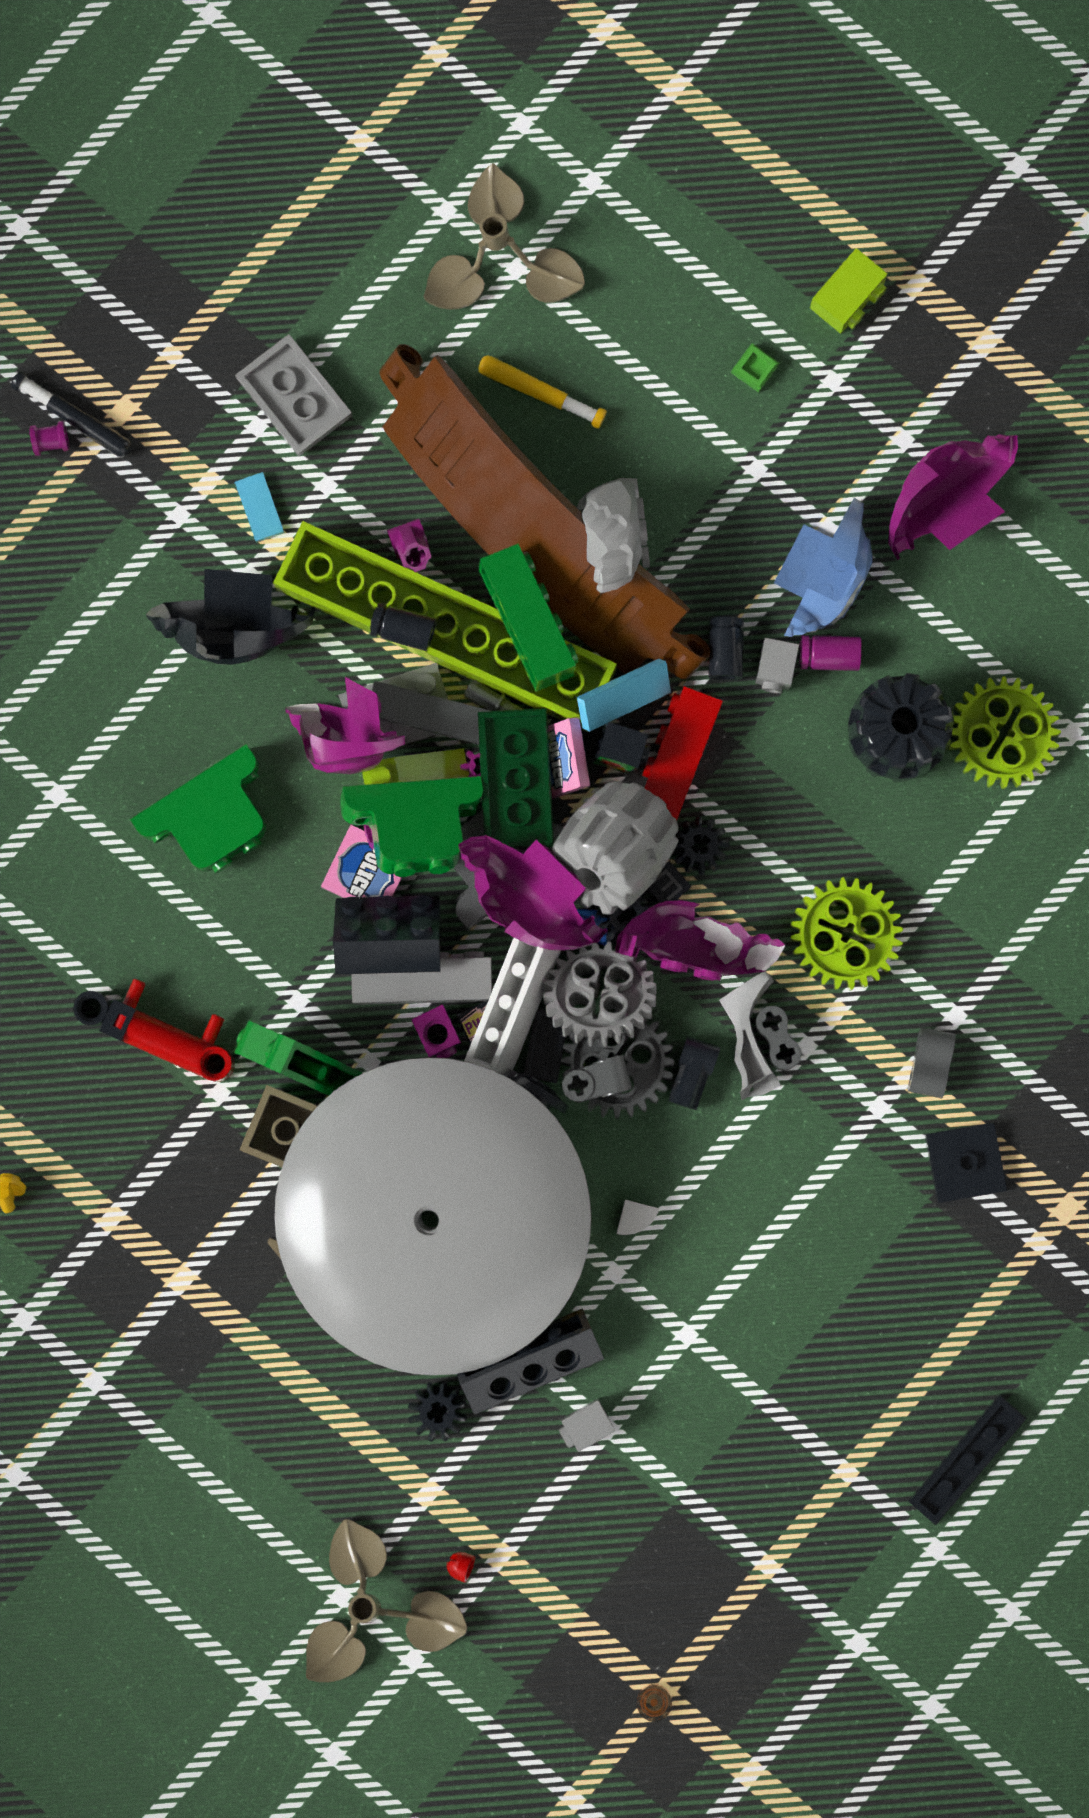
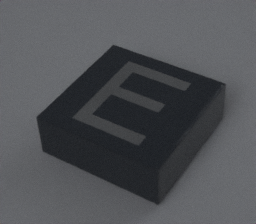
(669, 884)

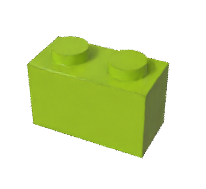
(849, 291)

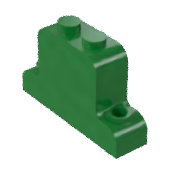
(209, 814)
(414, 821)
(293, 1059)

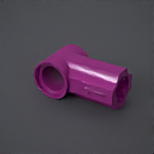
(410, 544)

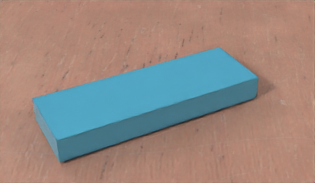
(624, 694)

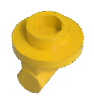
(9, 1188)

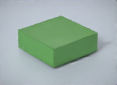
(755, 367)

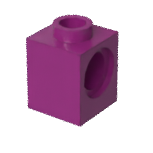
(429, 1019)

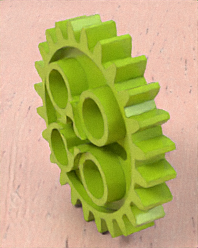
(1030, 748)
(833, 963)

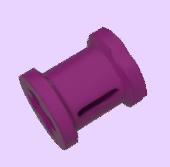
(49, 438)

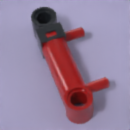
(155, 1036)

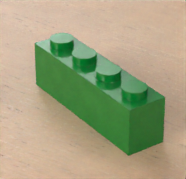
(528, 617)

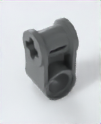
(603, 1078)

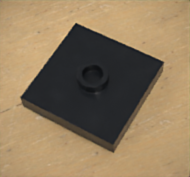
(965, 1162)

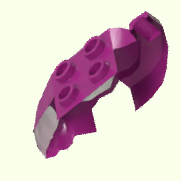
(344, 738)
(696, 943)

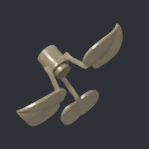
(491, 205)
(360, 1554)

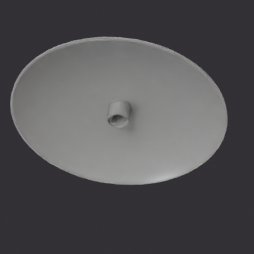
(505, 1202)

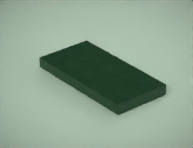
(516, 777)

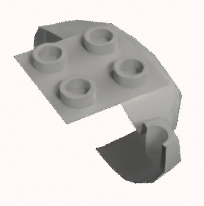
(615, 532)

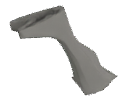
(748, 1056)

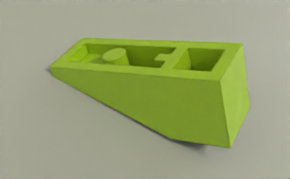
(418, 767)

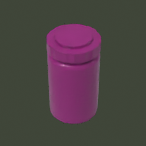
(830, 652)

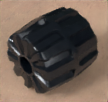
(916, 709)

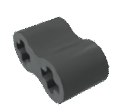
(778, 1038)
(931, 1062)

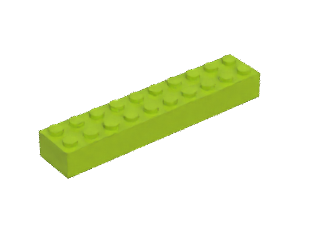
(467, 634)

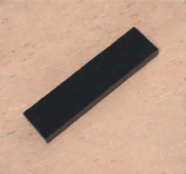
(967, 1459)

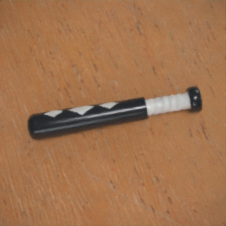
(85, 423)

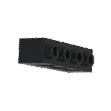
(558, 1351)

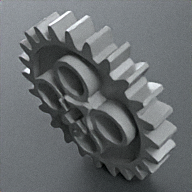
(567, 989)

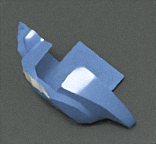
(826, 572)

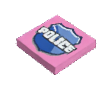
(567, 758)
(356, 871)

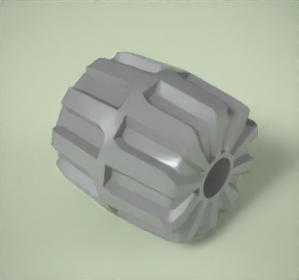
(617, 844)

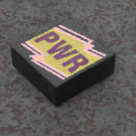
(470, 1019)

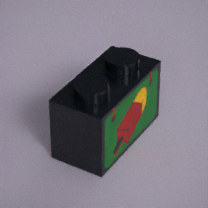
(620, 748)

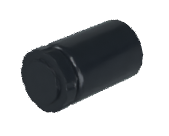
(403, 626)
(726, 648)

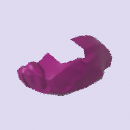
(949, 492)
(541, 906)

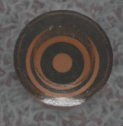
(654, 1702)

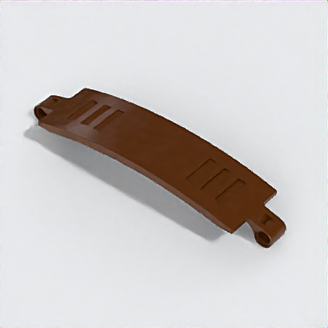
(510, 502)

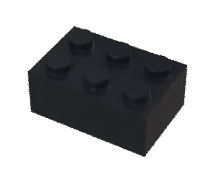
(387, 935)

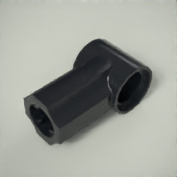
(695, 1064)

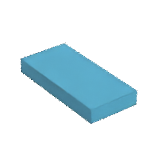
(259, 507)

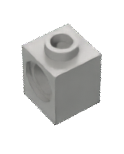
(776, 665)
(586, 1426)

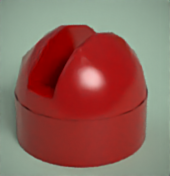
(461, 1565)

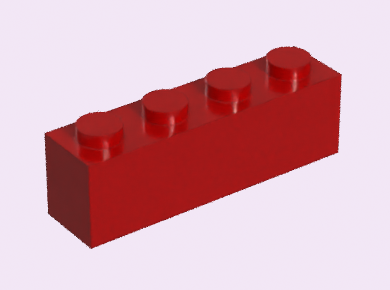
(681, 747)

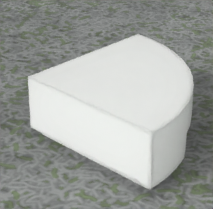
(636, 1217)

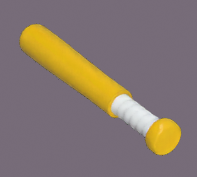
(531, 386)

